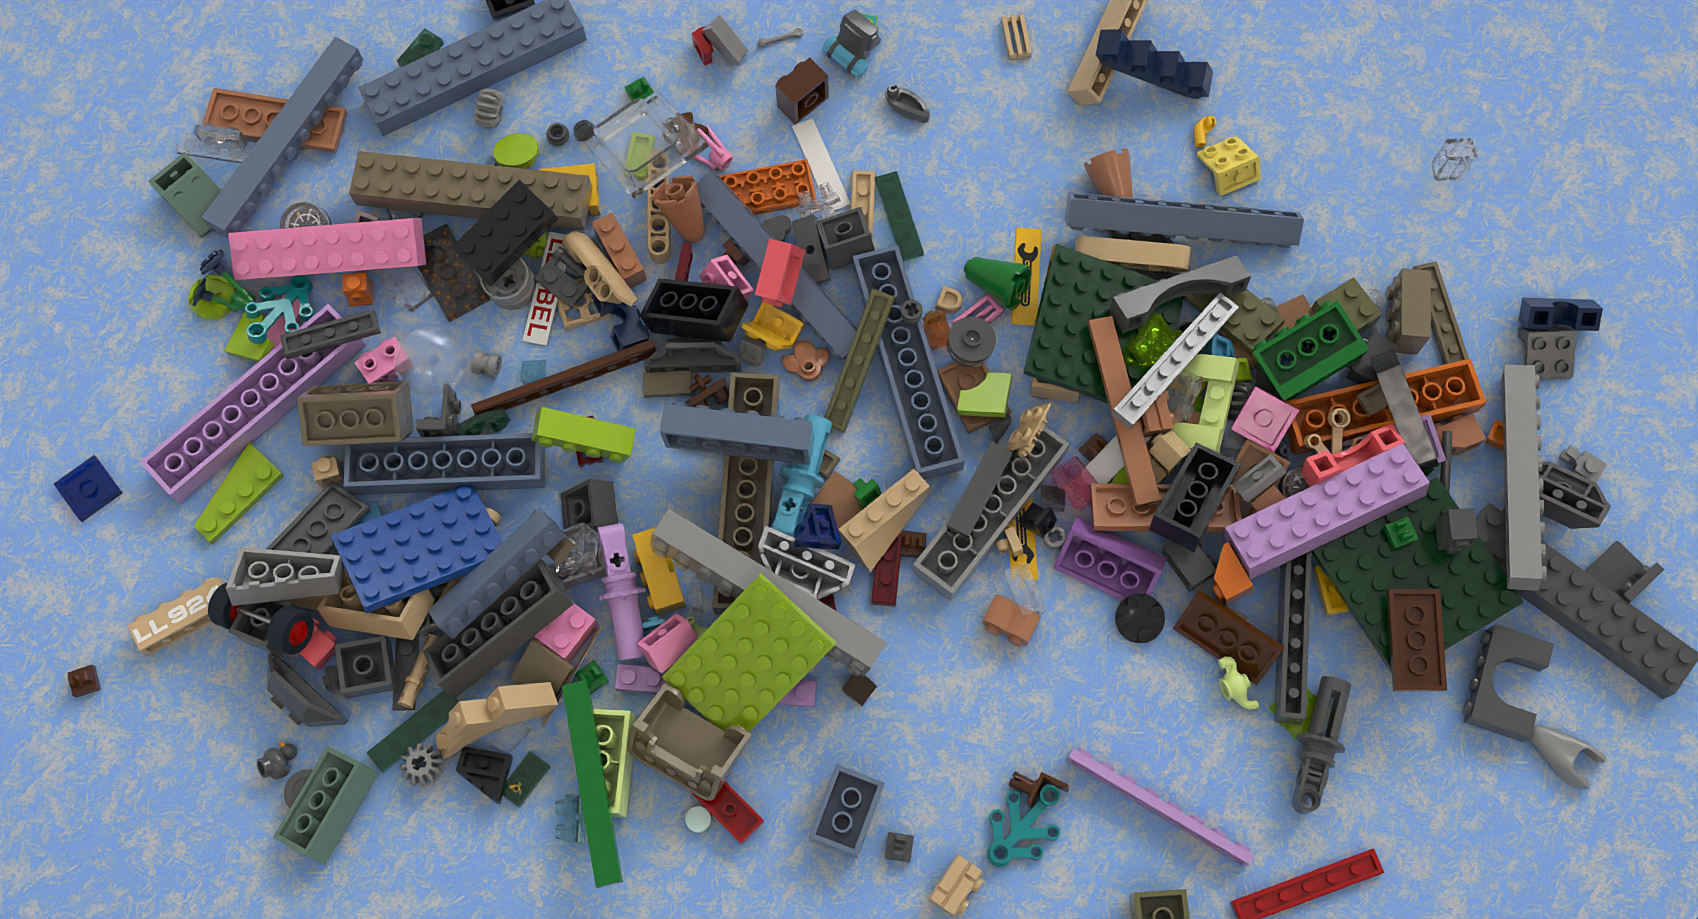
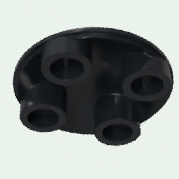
(1140, 618)

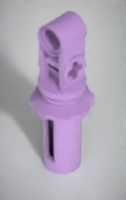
(621, 592)

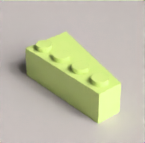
(613, 736)

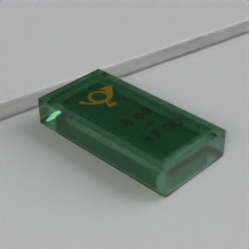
(525, 779)

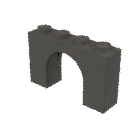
(1485, 706)

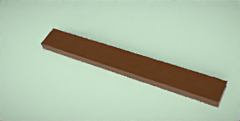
(566, 378)

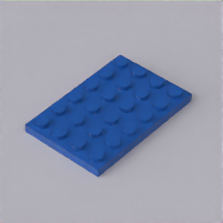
(417, 547)

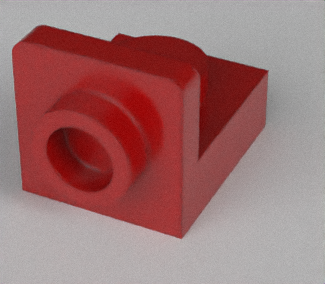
(703, 46)

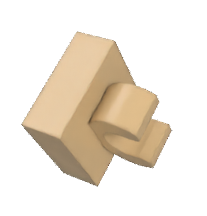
(1010, 542)

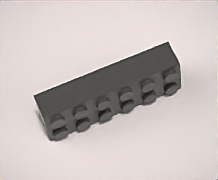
(498, 630)

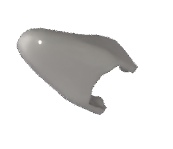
(1561, 752)

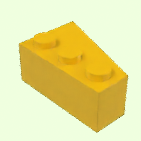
(657, 575)

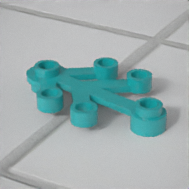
(298, 288)
(1020, 829)

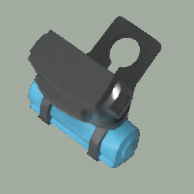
(853, 43)

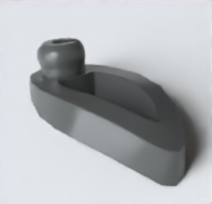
(907, 103)

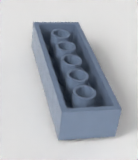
(737, 433)

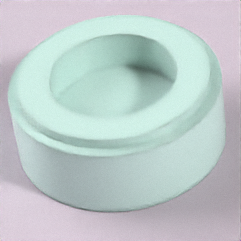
(698, 819)

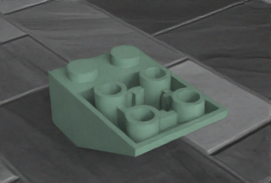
(187, 191)

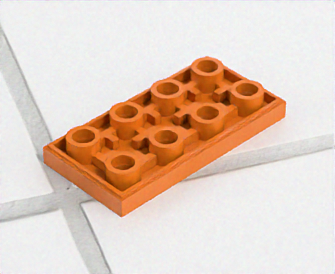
(772, 186)

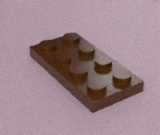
(1228, 635)
(1416, 640)

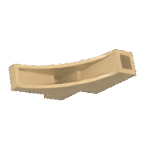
(502, 708)

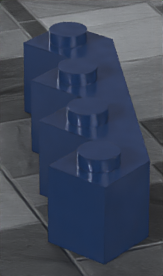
(1156, 67)

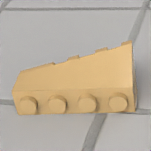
(882, 521)

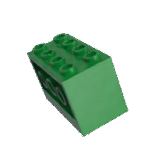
(1324, 358)

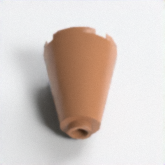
(1111, 173)
(681, 206)

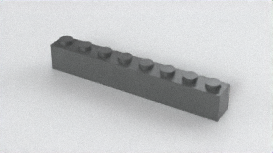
(1294, 636)

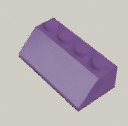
(1108, 561)

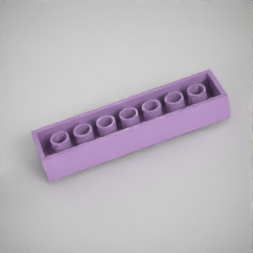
(1326, 511)

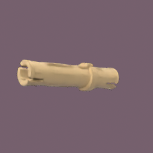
(415, 680)

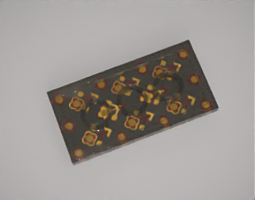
(449, 276)

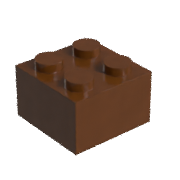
(802, 90)

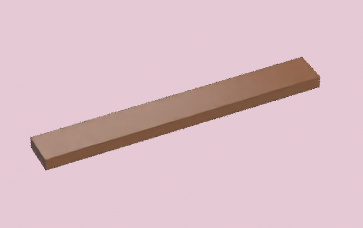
(1116, 387)

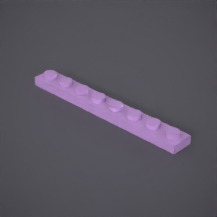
(649, 680)
(1169, 811)

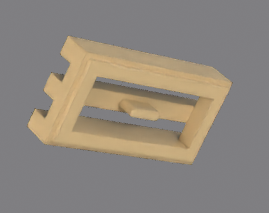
(1014, 20)

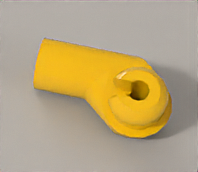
(1201, 128)

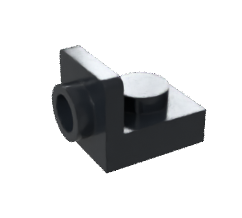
(1038, 519)

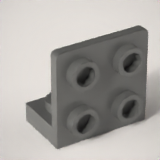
(1550, 351)
(447, 425)
(1623, 572)

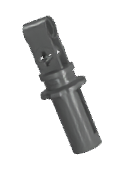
(1320, 750)

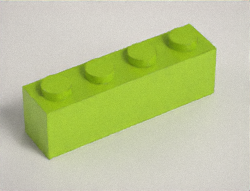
(583, 434)

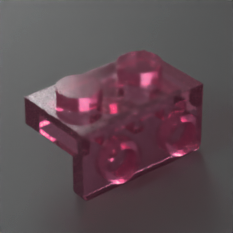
(1076, 482)

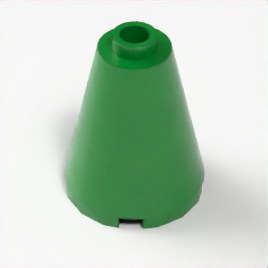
(999, 279)

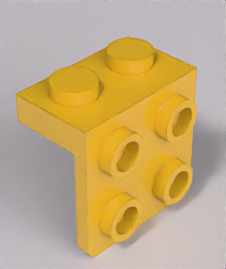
(775, 327)

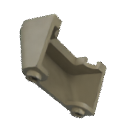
(685, 745)

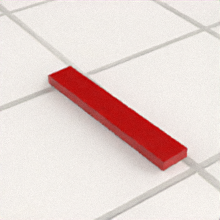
(1308, 886)

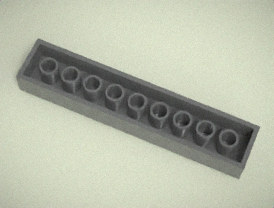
(1598, 615)

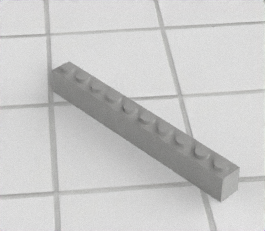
(1522, 478)

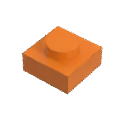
(1495, 435)

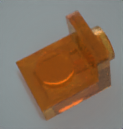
(936, 328)

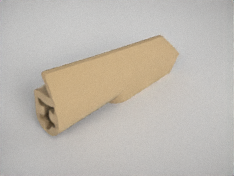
(600, 272)

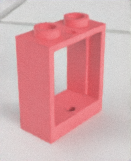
(779, 273)

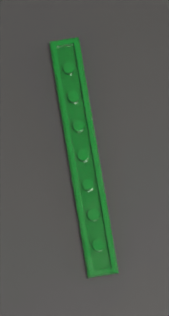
(592, 784)

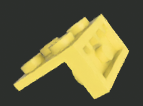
(1232, 164)

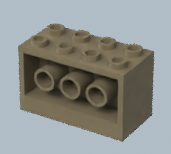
(355, 413)

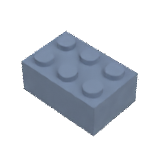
(846, 811)

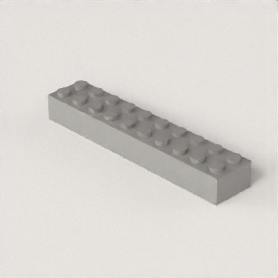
(733, 572)

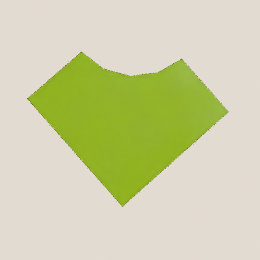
(242, 347)
(988, 398)

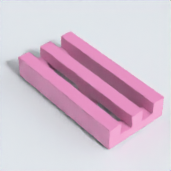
(993, 305)

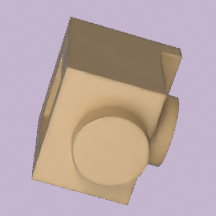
(327, 468)

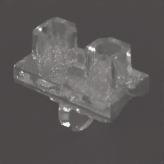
(808, 205)

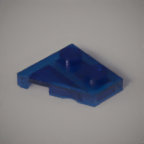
(818, 528)

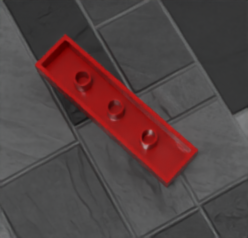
(733, 813)

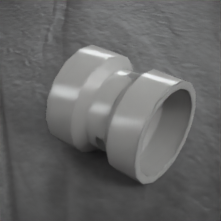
(486, 363)

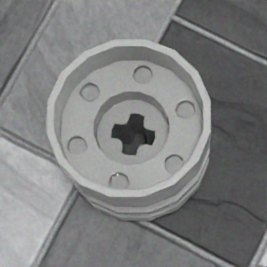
(515, 295)

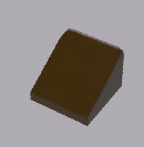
(859, 688)

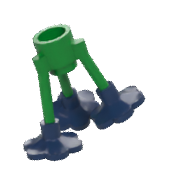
(240, 296)

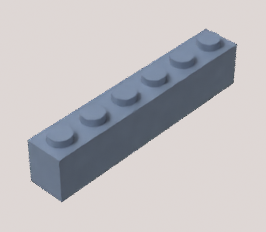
(496, 573)

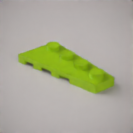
(241, 489)

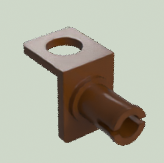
(1033, 787)

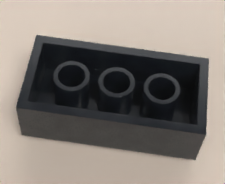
(505, 232)
(694, 310)
(1194, 497)

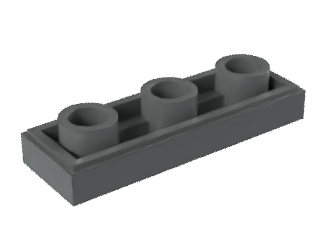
(809, 238)

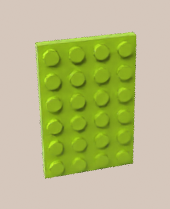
(749, 657)

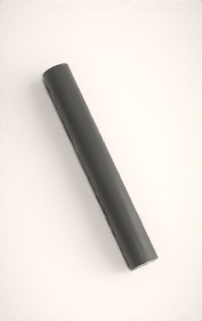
(1446, 466)

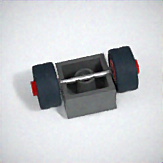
(271, 626)

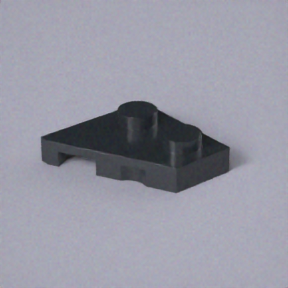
(485, 771)

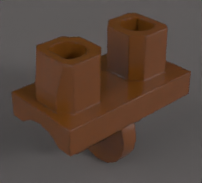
(718, 390)

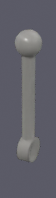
(797, 33)

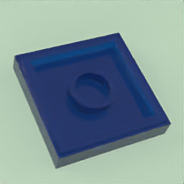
(88, 488)

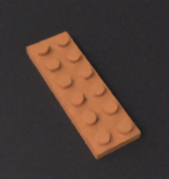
(255, 113)
(1115, 509)

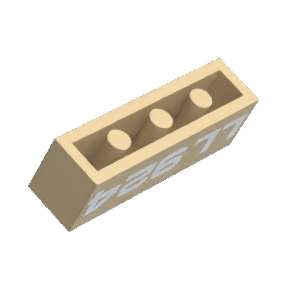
(174, 618)

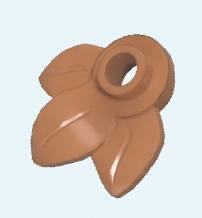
(806, 357)

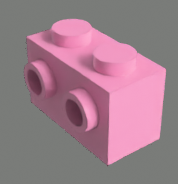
(724, 272)
(379, 364)
(667, 642)

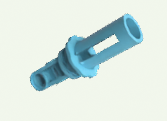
(801, 481)

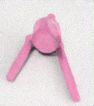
(719, 155)

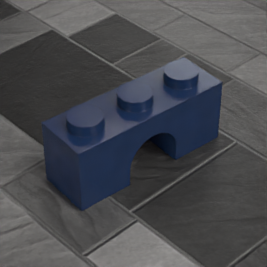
(1576, 313)
(631, 330)

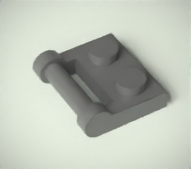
(559, 282)

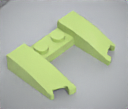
(1220, 374)

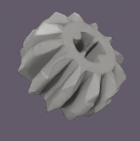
(489, 108)
(421, 755)

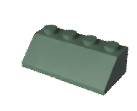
(326, 805)

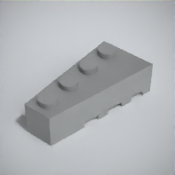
(282, 575)

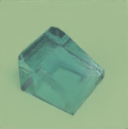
(533, 371)

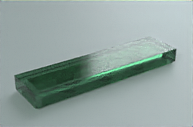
(899, 215)
(412, 731)

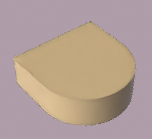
(949, 300)

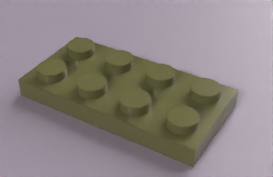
(1249, 323)

